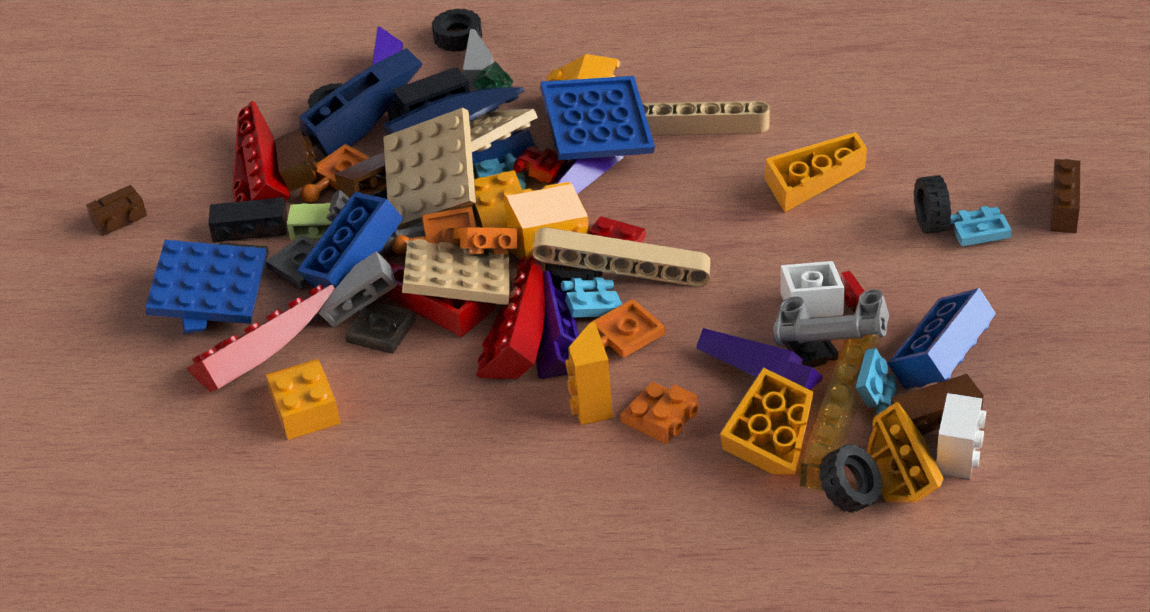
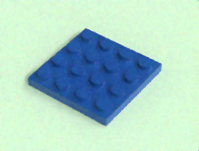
(596, 117)
(206, 282)

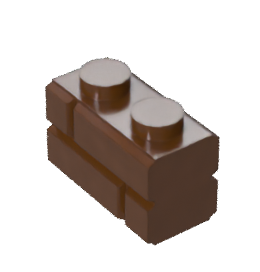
(116, 210)

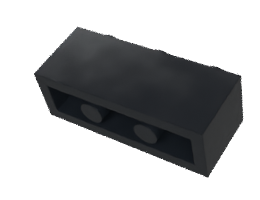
(429, 89)
(248, 219)

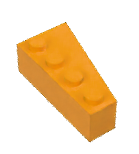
(813, 169)

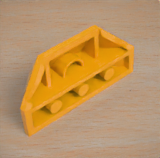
(902, 457)

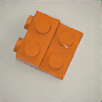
(478, 239)
(661, 411)

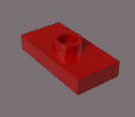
(852, 289)

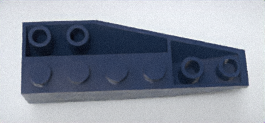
(475, 101)
(358, 104)

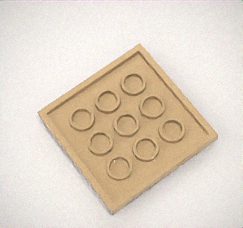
(498, 126)
(430, 167)
(454, 273)

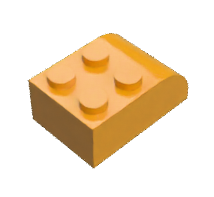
(490, 205)
(303, 398)

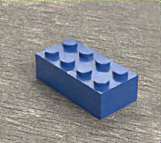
(353, 235)
(942, 339)

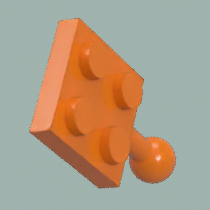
(327, 168)
(438, 228)
(629, 328)

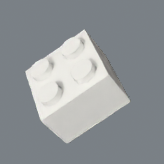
(817, 285)
(960, 436)

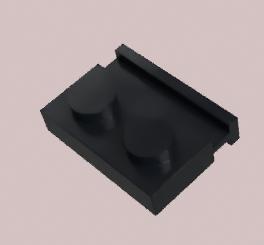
(813, 353)

